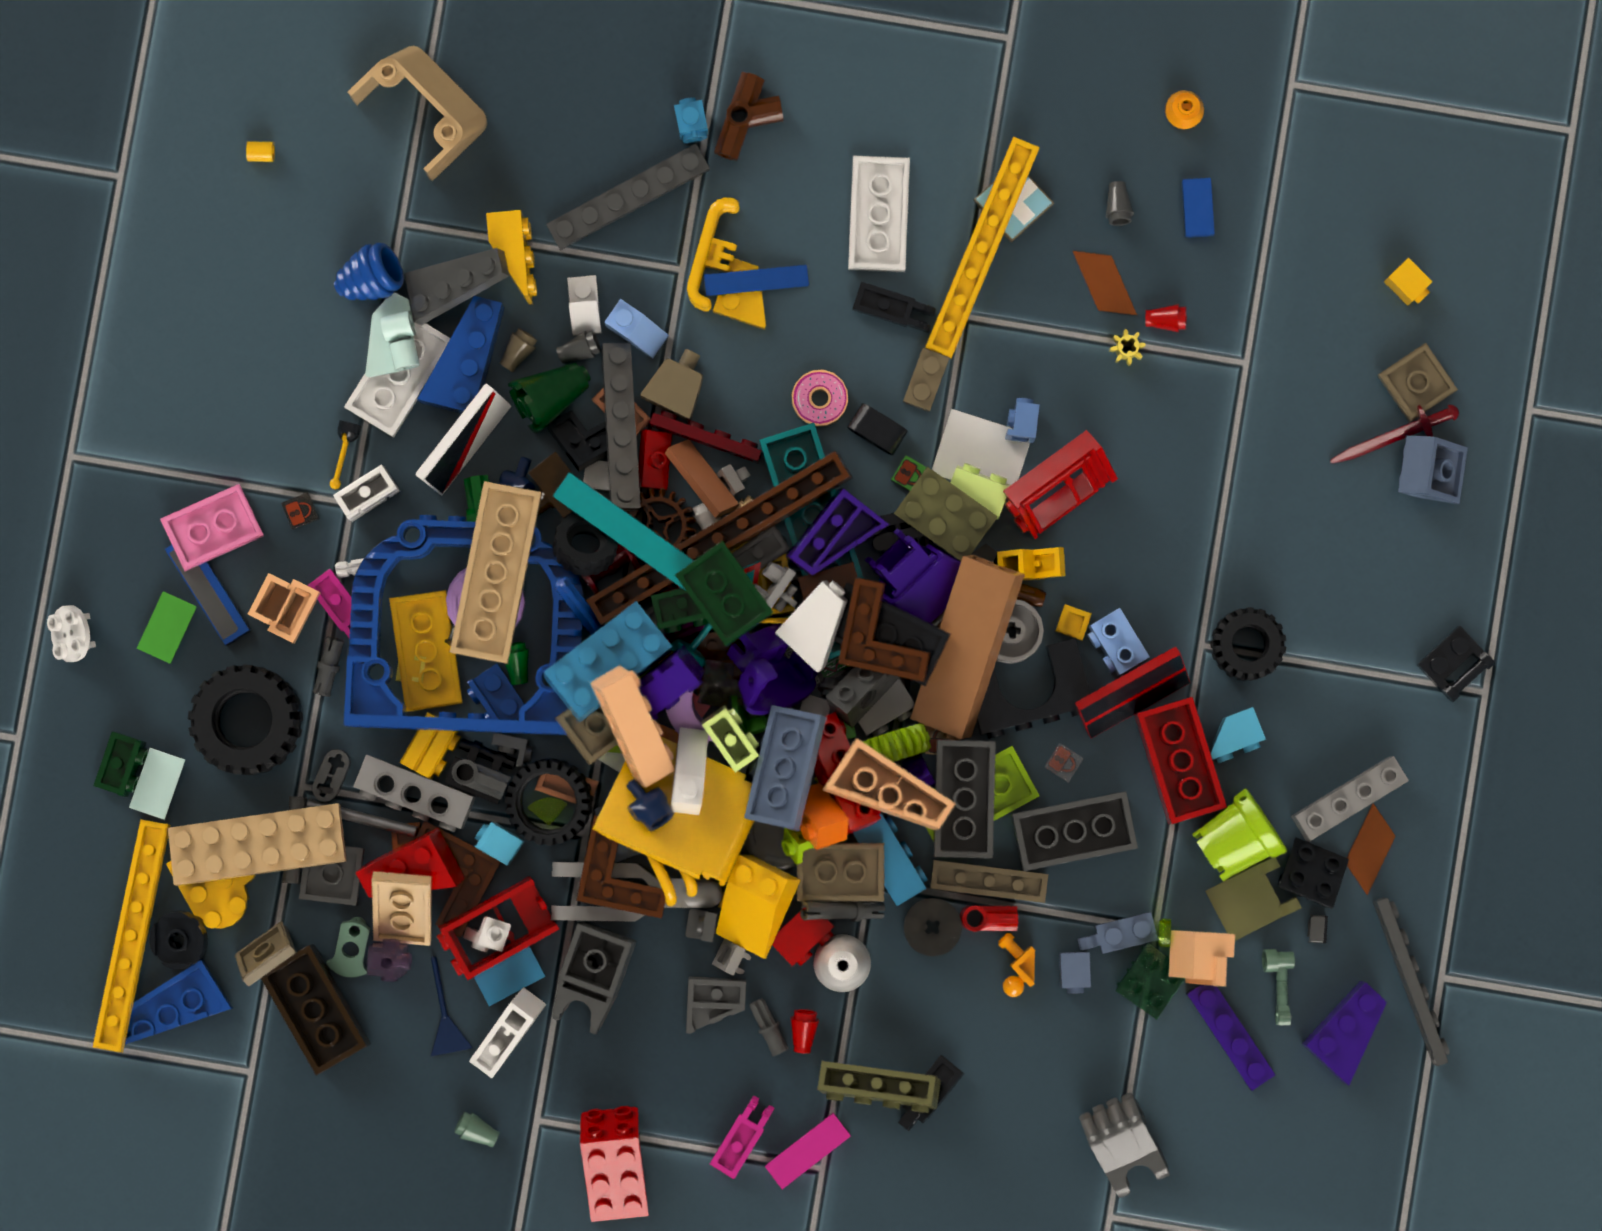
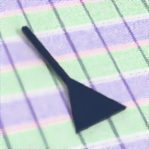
(448, 1037)

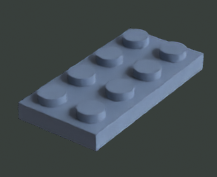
(785, 767)

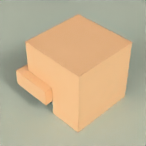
(284, 606)
(1200, 956)

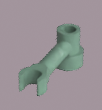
(1280, 963)

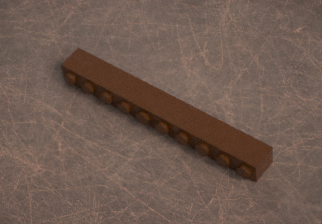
(732, 530)

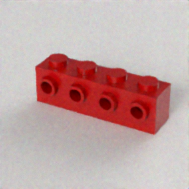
(831, 752)

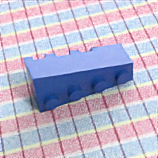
(465, 359)

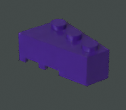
(834, 532)
(671, 680)
(1347, 1031)

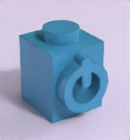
(691, 120)

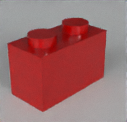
(801, 935)

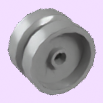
(1028, 634)

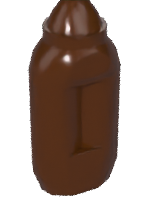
(1031, 595)

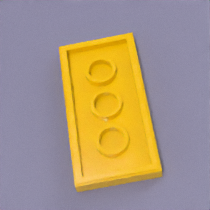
(420, 630)

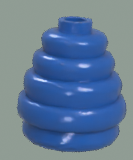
(370, 274)

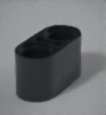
(877, 429)

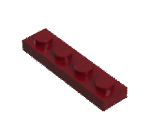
(718, 440)

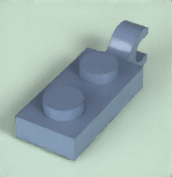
(1121, 934)

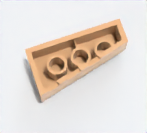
(883, 785)

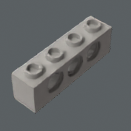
(375, 769)
(1349, 798)

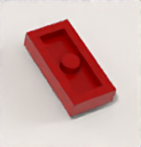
(653, 462)

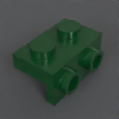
(675, 609)
(120, 764)

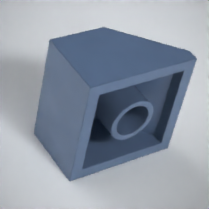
(1432, 469)

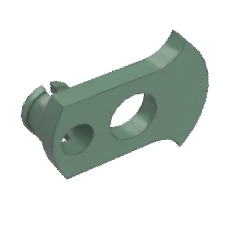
(350, 965)

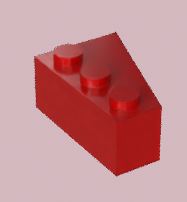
(422, 857)

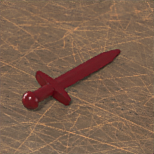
(1424, 424)

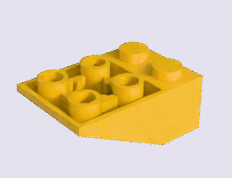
(510, 233)

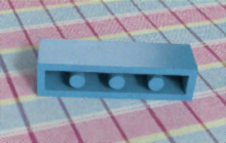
(900, 876)

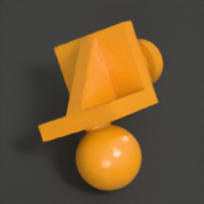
(1023, 965)

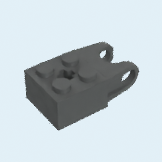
(592, 983)

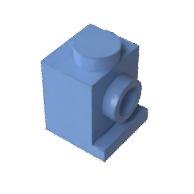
(1023, 421)

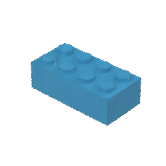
(624, 641)

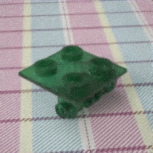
(1149, 982)

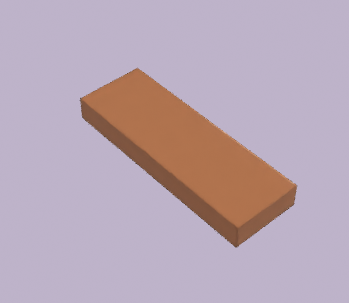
(702, 478)

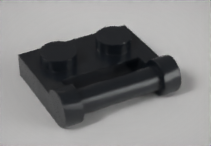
(1449, 656)

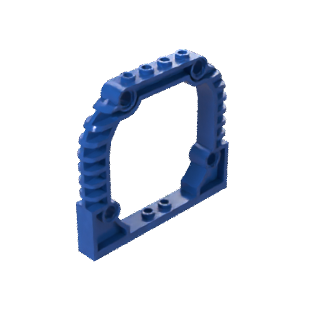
(374, 704)

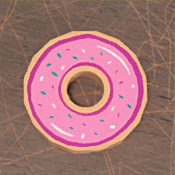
(819, 381)

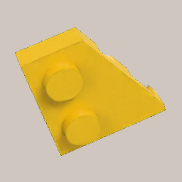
(743, 306)

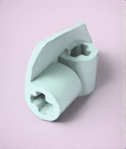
(392, 338)

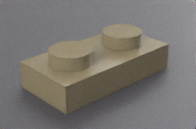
(926, 380)

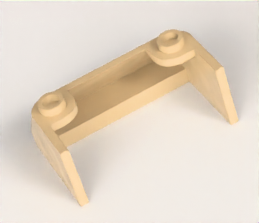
(462, 116)

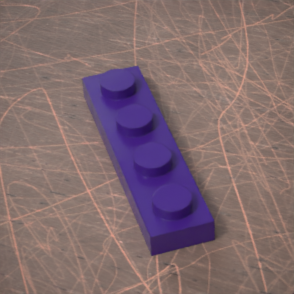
(1231, 1035)

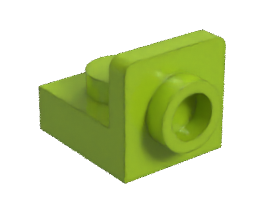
(794, 845)

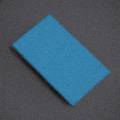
(509, 976)

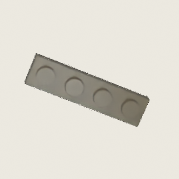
(989, 881)

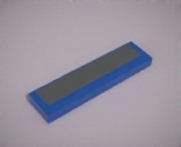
(213, 599)

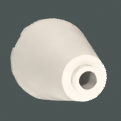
(842, 948)

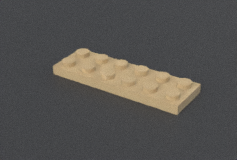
(495, 572)
(257, 844)

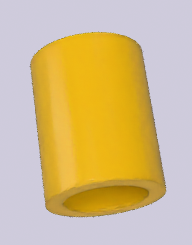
(260, 151)

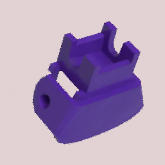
(918, 575)
(768, 675)

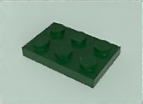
(724, 593)

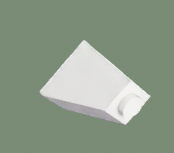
(815, 624)

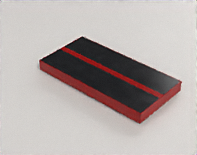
(1133, 692)

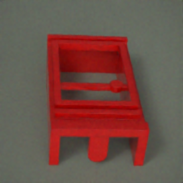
(1081, 453)
(530, 909)

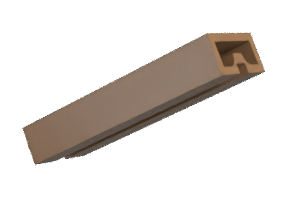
(977, 623)

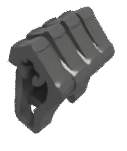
(1122, 1141)

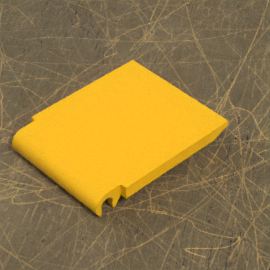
(688, 842)

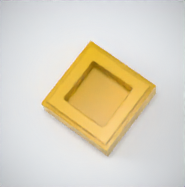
(1073, 622)

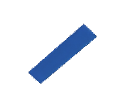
(756, 280)

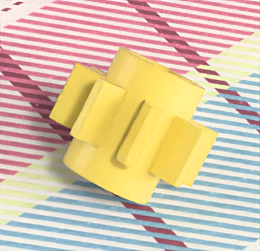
(1125, 339)

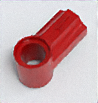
(992, 918)

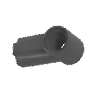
(483, 779)

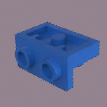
(496, 694)

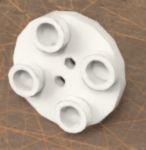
(70, 633)

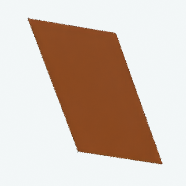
(1104, 283)
(1370, 849)

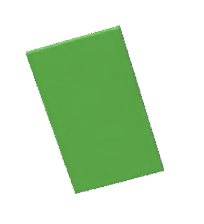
(166, 627)

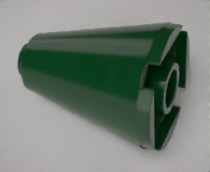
(548, 393)

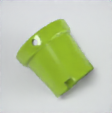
(1239, 837)

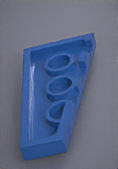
(177, 1002)

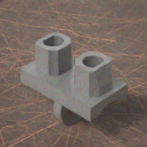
(781, 578)

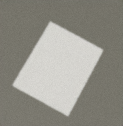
(979, 444)

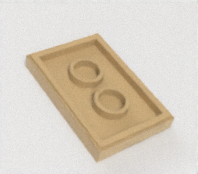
(402, 908)

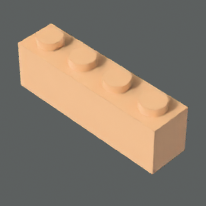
(633, 726)

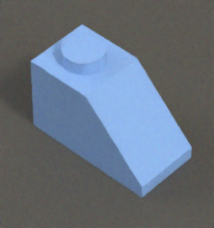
(636, 328)

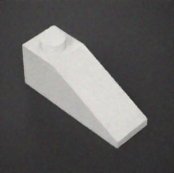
(689, 771)
(507, 1032)

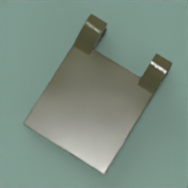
(1249, 900)

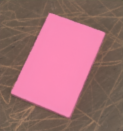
(211, 527)

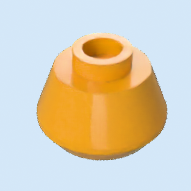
(1177, 106)

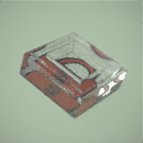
(1063, 762)

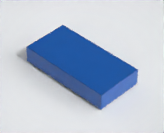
(1198, 207)

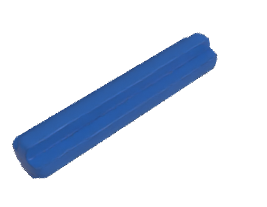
(577, 604)

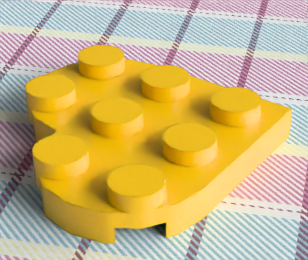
(218, 901)

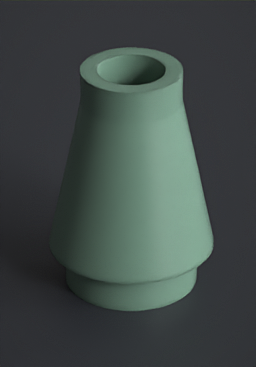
(474, 1129)

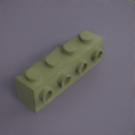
(880, 1085)

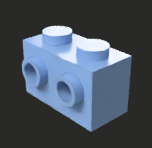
(1117, 642)

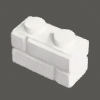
(366, 493)

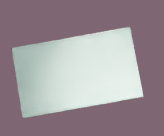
(157, 783)

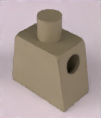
(676, 386)

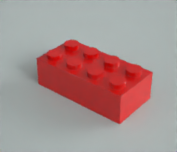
(1180, 761)

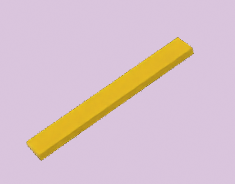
(982, 247)
(131, 936)

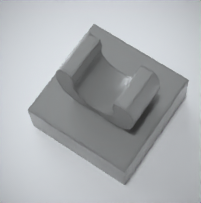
(733, 479)
(729, 957)

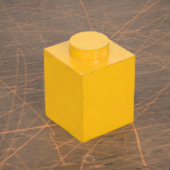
(1409, 282)

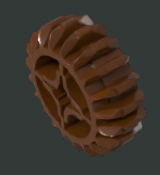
(670, 519)

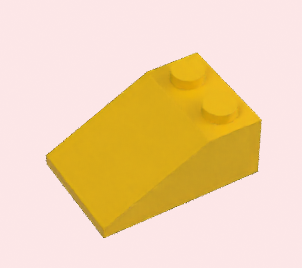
(755, 904)

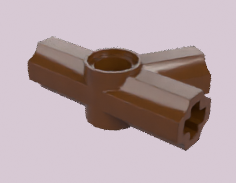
(758, 113)

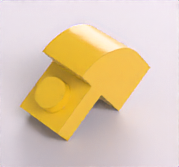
(1034, 563)

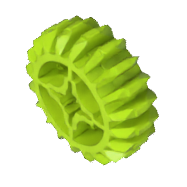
(901, 742)

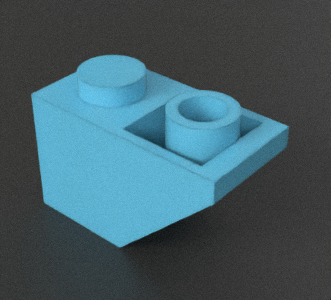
(1235, 733)
(498, 842)

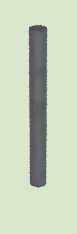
(371, 820)

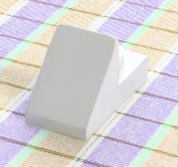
(584, 304)

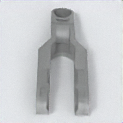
(707, 896)

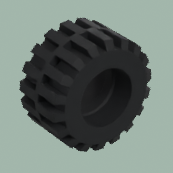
(1272, 637)

